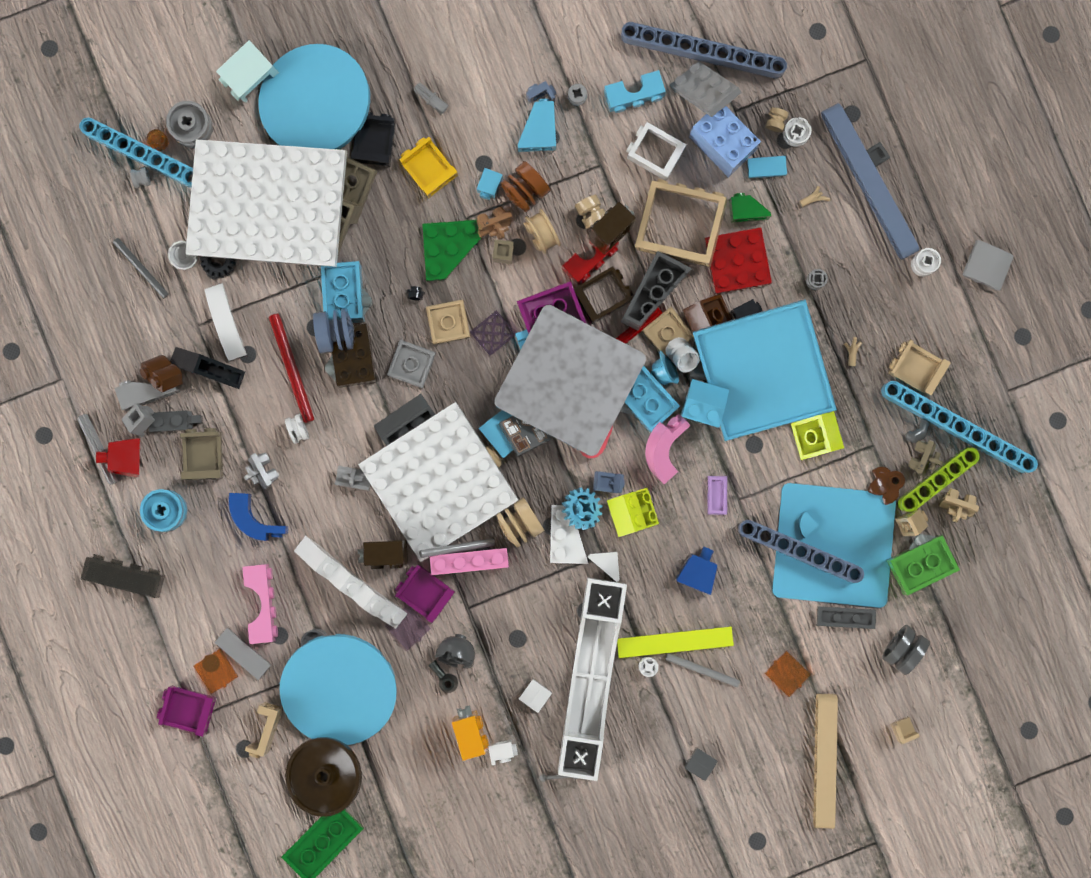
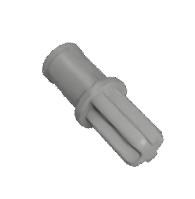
(431, 98)

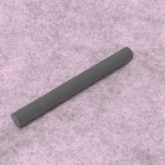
(139, 266)

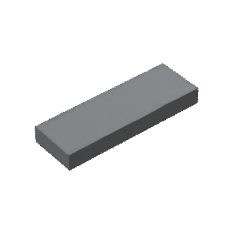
(243, 653)

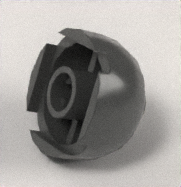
(456, 651)

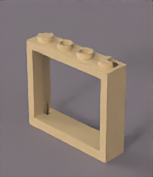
(676, 253)

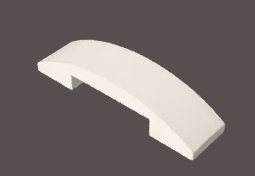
(224, 322)

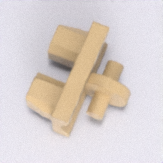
(958, 507)

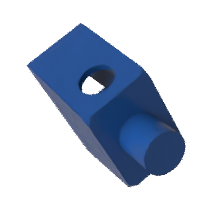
(699, 572)

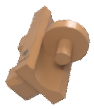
(494, 226)

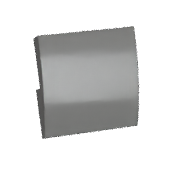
(988, 265)

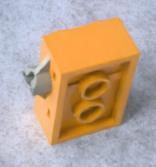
(469, 733)

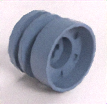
(333, 330)

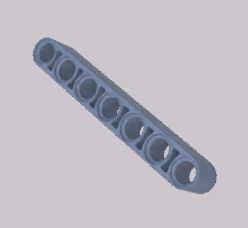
(810, 551)

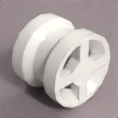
(647, 668)

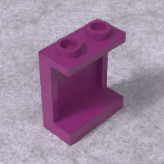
(424, 592)
(186, 710)

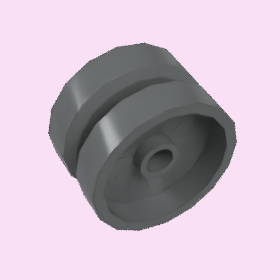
(906, 649)

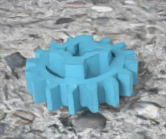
(582, 508)

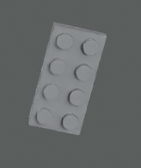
(705, 88)

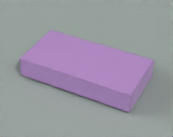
(717, 495)

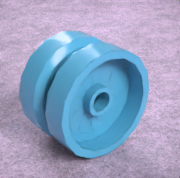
(152, 513)

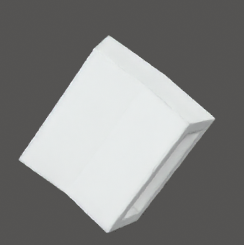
(535, 695)

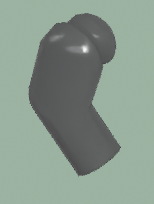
(918, 434)

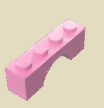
(469, 561)
(258, 579)

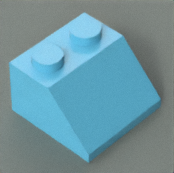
(705, 403)

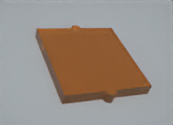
(215, 671)
(787, 673)

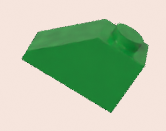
(746, 208)

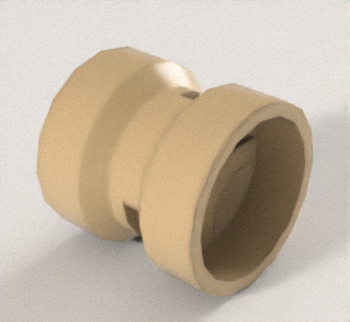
(777, 119)

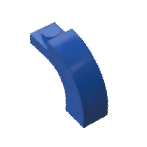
(243, 518)

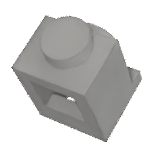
(138, 419)

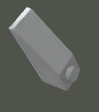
(139, 393)

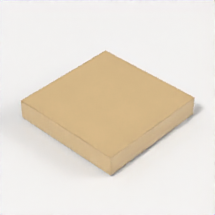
(448, 322)
(666, 328)

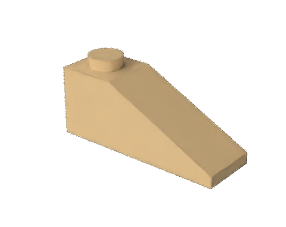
(912, 523)

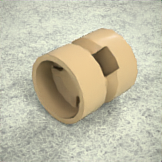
(590, 210)

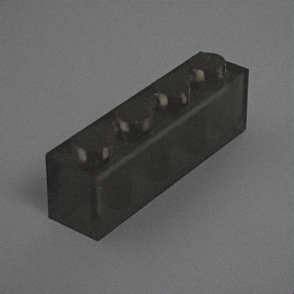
(123, 577)

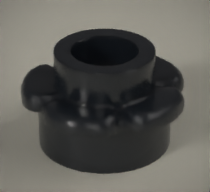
(415, 293)

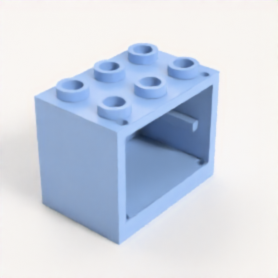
(724, 140)

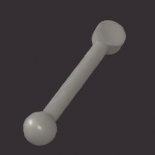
(543, 777)

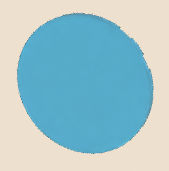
(315, 98)
(338, 689)

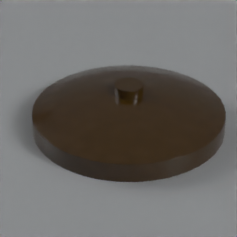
(323, 776)

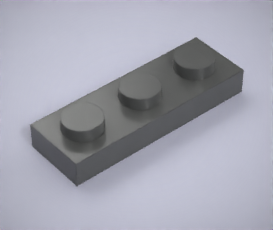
(846, 617)

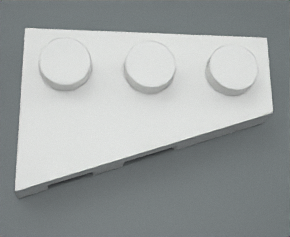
(565, 539)

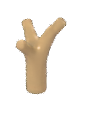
(815, 196)
(852, 351)

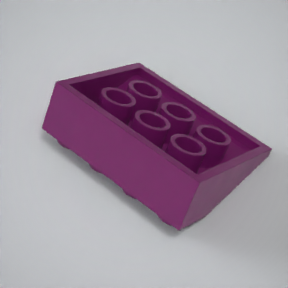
(561, 297)

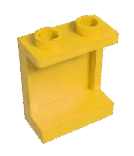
(428, 167)

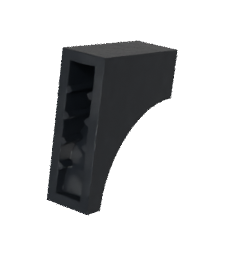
(207, 367)

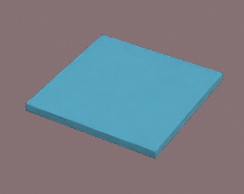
(768, 367)

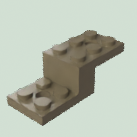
(354, 196)

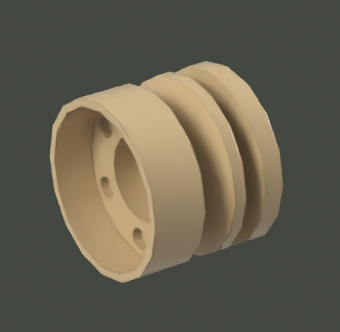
(519, 522)

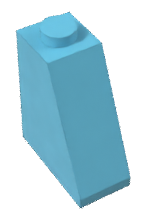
(540, 128)

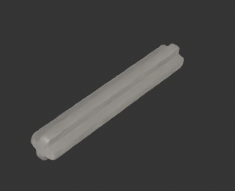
(96, 445)

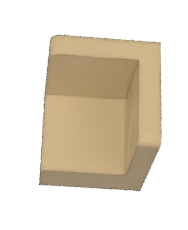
(904, 730)

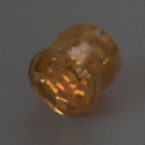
(154, 137)

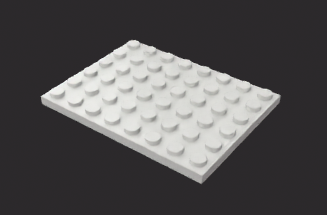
(266, 202)

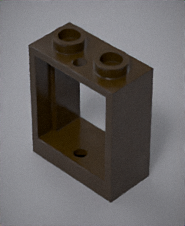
(585, 303)

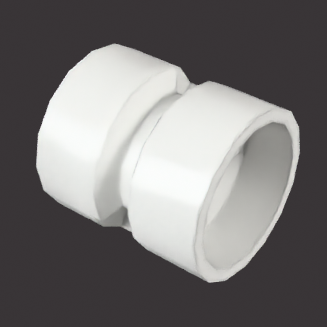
(925, 262)
(682, 354)

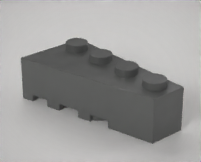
(658, 283)

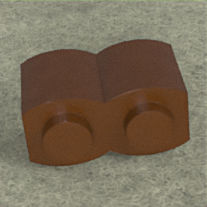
(161, 373)

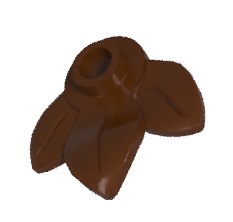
(883, 484)

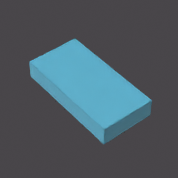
(767, 167)

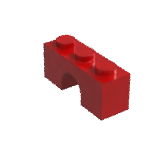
(580, 269)

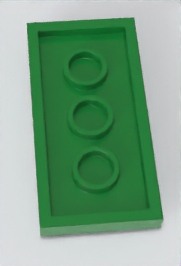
(322, 844)

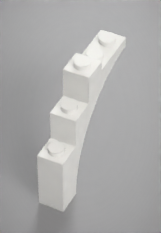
(349, 583)

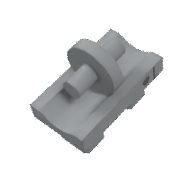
(257, 463)
(352, 478)

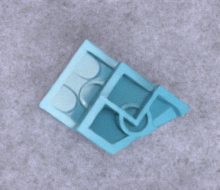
(495, 435)

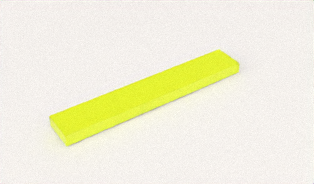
(675, 642)

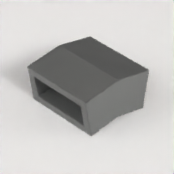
(700, 764)

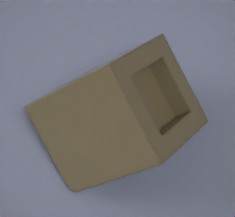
(503, 251)

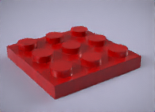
(739, 261)

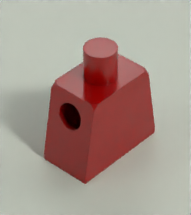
(122, 457)

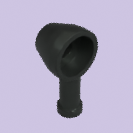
(444, 677)

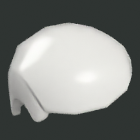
(178, 257)

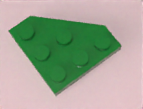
(447, 246)

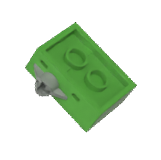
(922, 563)

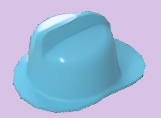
(664, 370)

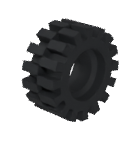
(217, 271)

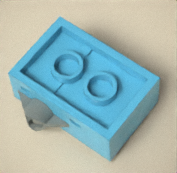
(344, 289)
(649, 401)

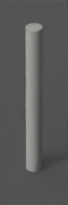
(457, 548)
(702, 670)

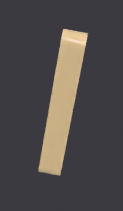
(825, 761)

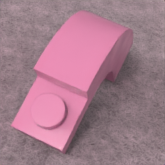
(659, 445)

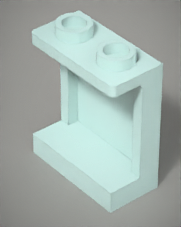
(245, 71)

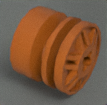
(525, 186)

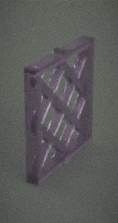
(484, 323)

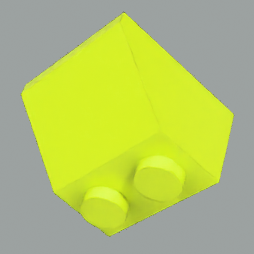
(817, 435)

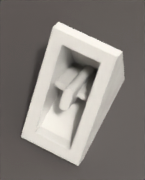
(607, 562)

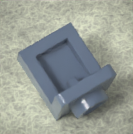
(537, 91)
(608, 482)

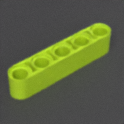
(947, 477)

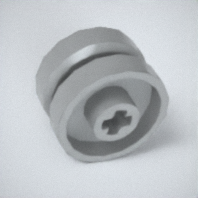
(181, 116)

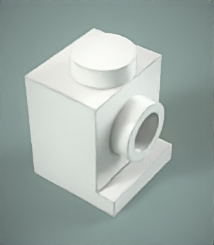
(502, 751)

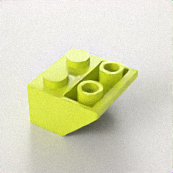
(632, 512)

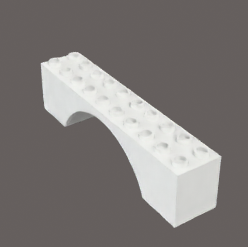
(591, 679)

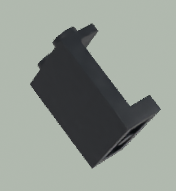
(375, 140)

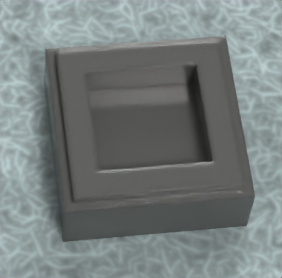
(878, 154)

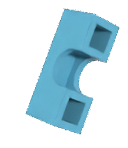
(619, 98)

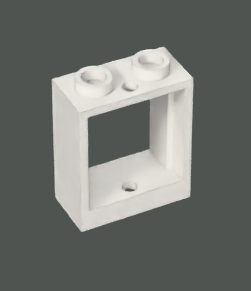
(662, 173)

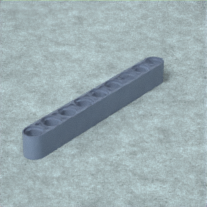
(694, 53)
(870, 181)

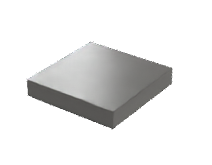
(411, 363)

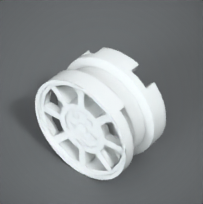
(797, 132)
(296, 428)

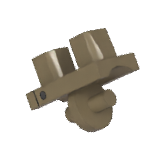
(927, 450)

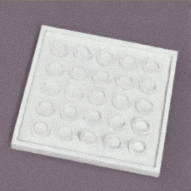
(438, 481)

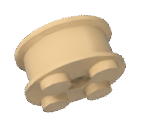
(542, 231)

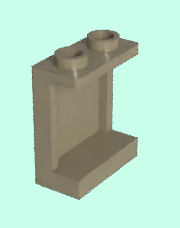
(202, 454)

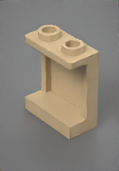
(918, 368)
(274, 713)

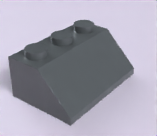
(404, 419)

